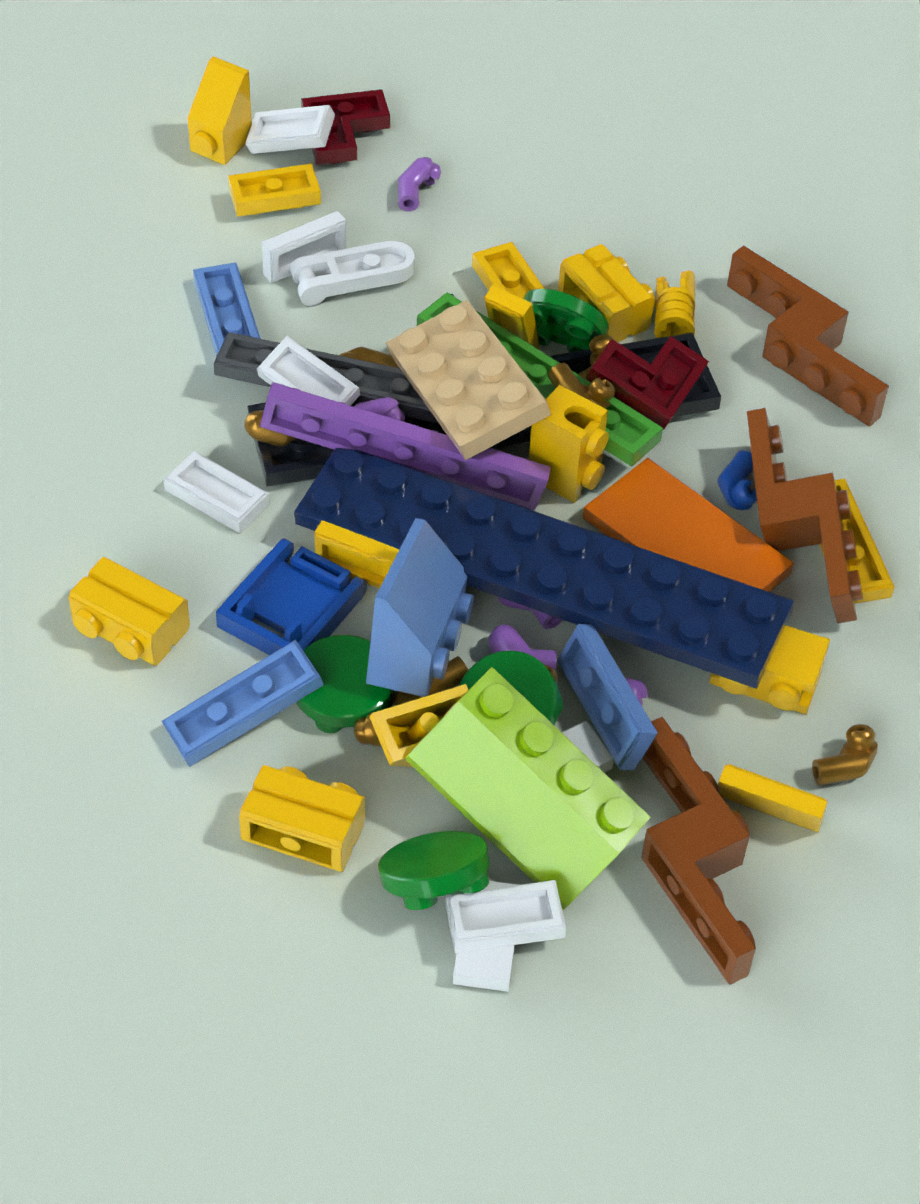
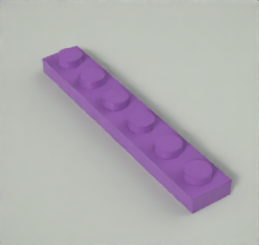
(418, 448)

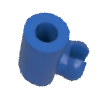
(734, 482)

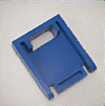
(296, 599)

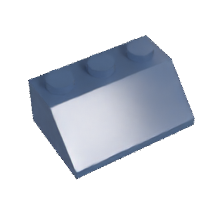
(418, 614)

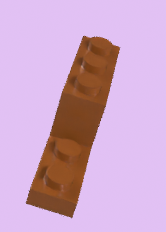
(806, 335)
(804, 514)
(696, 848)

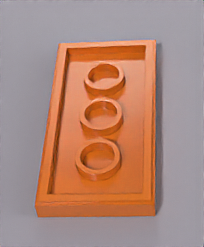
(673, 520)

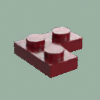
(353, 113)
(650, 388)

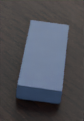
(224, 302)
(607, 697)
(242, 703)

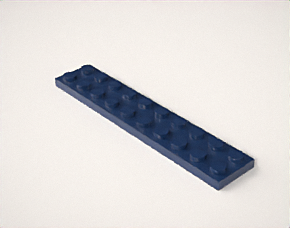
(558, 566)

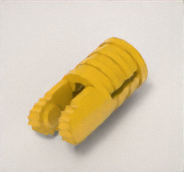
(675, 306)

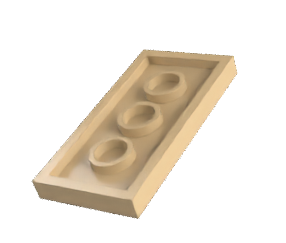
(467, 379)

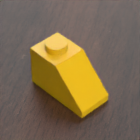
(220, 112)
(406, 724)

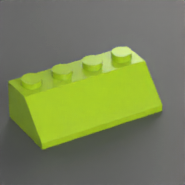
(527, 787)

